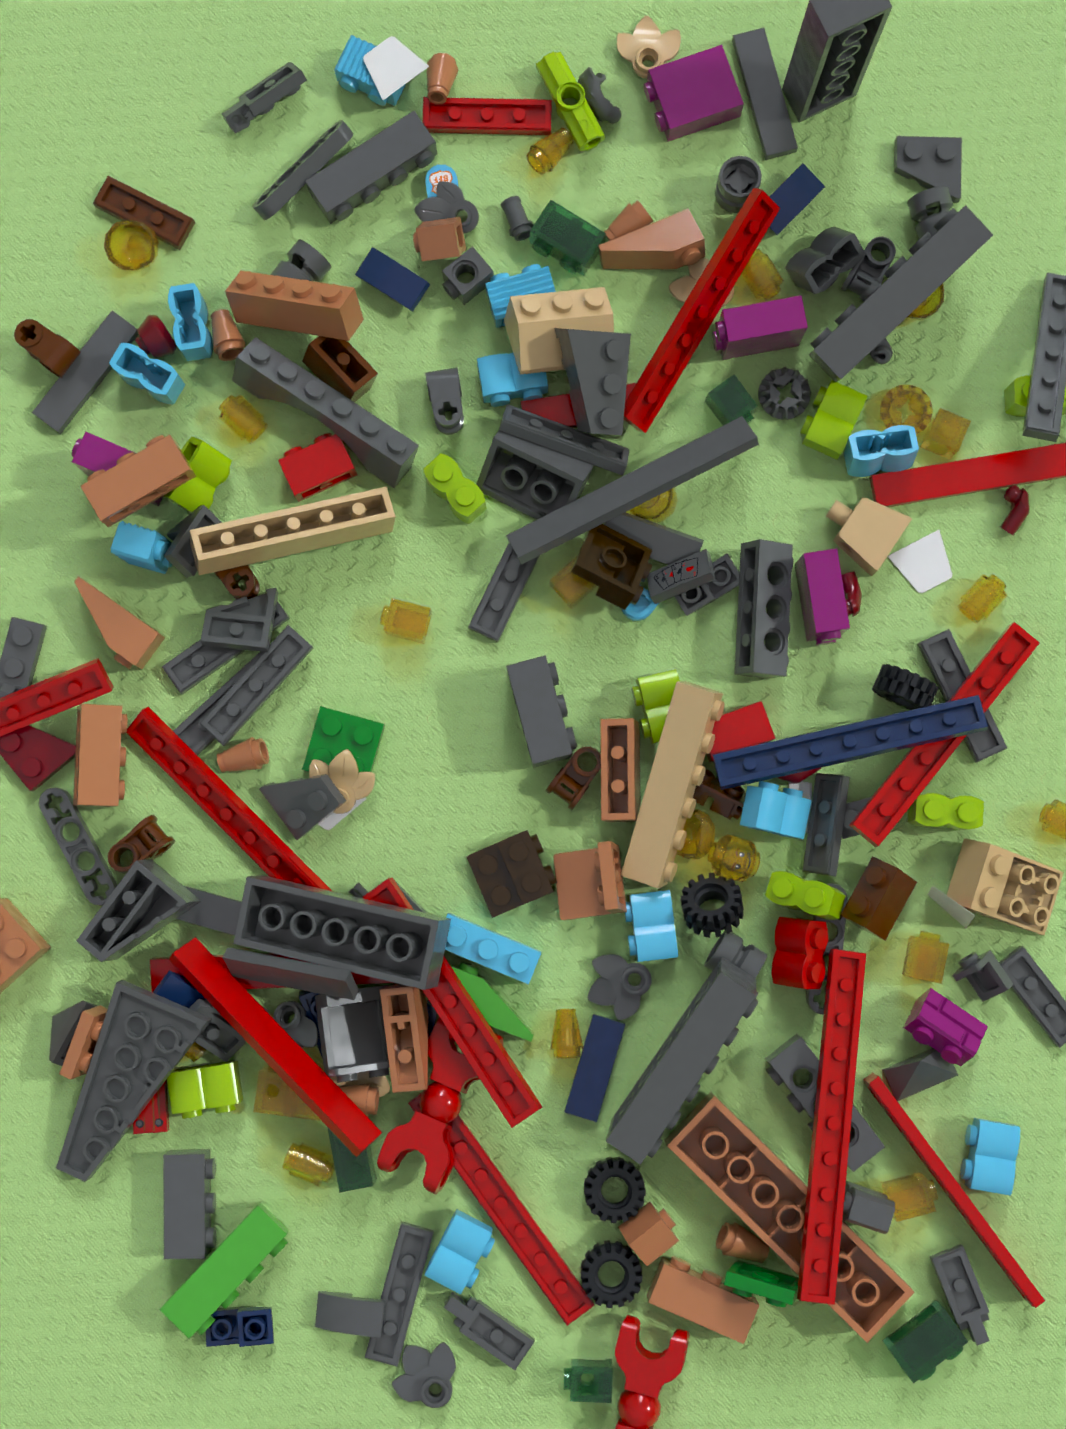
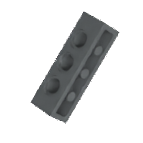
(756, 595)
(796, 1055)

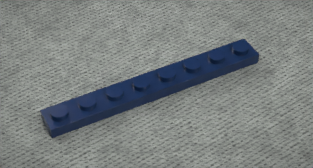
(850, 742)

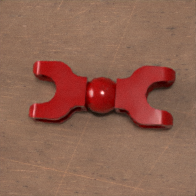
(439, 1105)
(645, 1374)

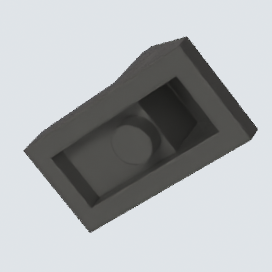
(180, 550)

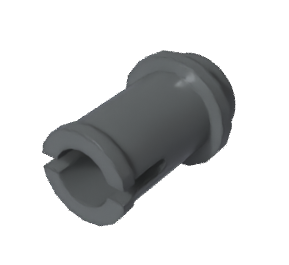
(517, 218)

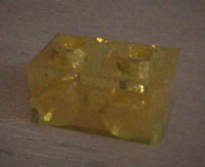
(277, 1098)

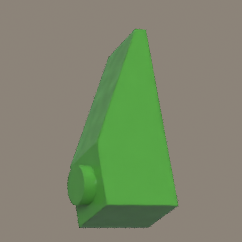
(490, 1003)

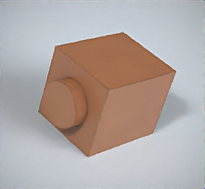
(439, 239)
(649, 1233)

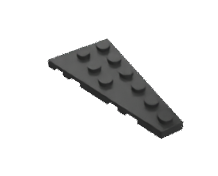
(132, 1059)

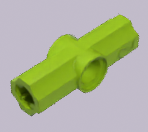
(563, 85)

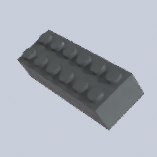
(832, 53)
(907, 286)
(342, 931)
(682, 1060)

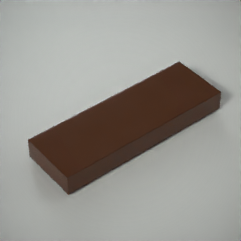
(130, 204)

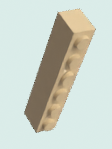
(292, 530)
(672, 784)

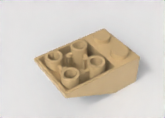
(1004, 886)

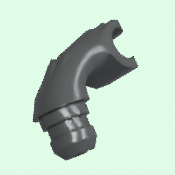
(598, 103)

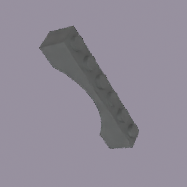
(277, 378)

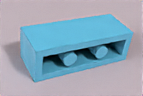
(491, 949)

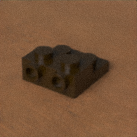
(614, 565)
(511, 873)

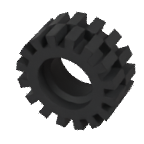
(904, 687)
(717, 919)
(620, 1210)
(611, 1295)

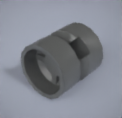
(736, 182)
(928, 208)
(303, 263)
(731, 948)

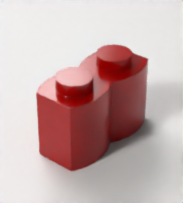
(799, 953)

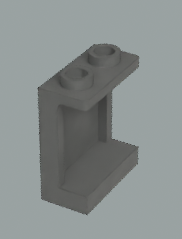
(353, 1034)

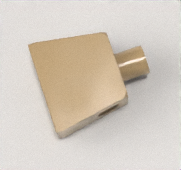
(867, 531)

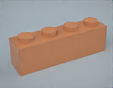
(295, 305)

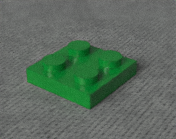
(341, 731)
(753, 1279)

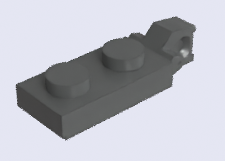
(262, 96)
(20, 655)
(962, 1291)
(490, 1329)

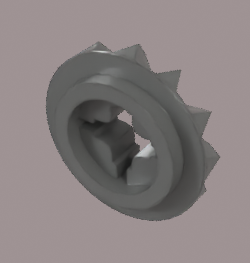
(790, 406)

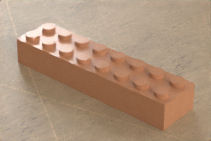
(773, 1206)

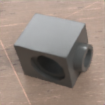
(471, 263)

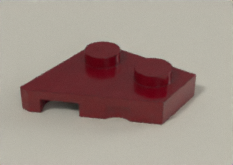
(35, 755)

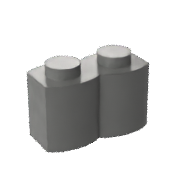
(825, 259)
(867, 1208)

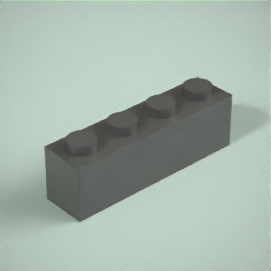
(372, 167)

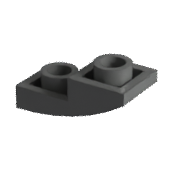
(725, 580)
(350, 1314)

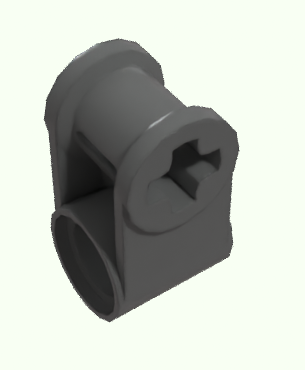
(868, 269)
(445, 396)

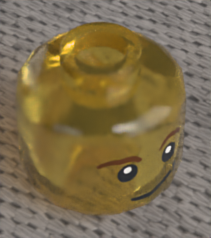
(734, 858)

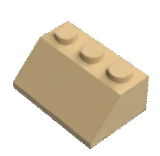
(532, 322)

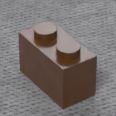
(340, 366)
(879, 898)

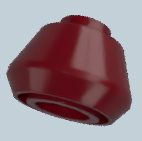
(155, 338)

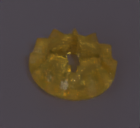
(918, 402)

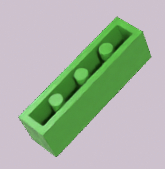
(224, 1270)

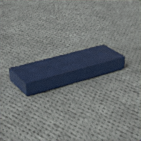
(594, 1067)

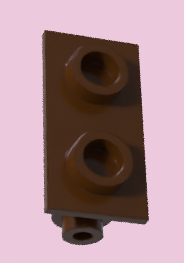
(724, 801)

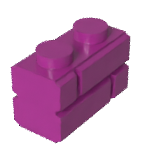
(945, 1027)

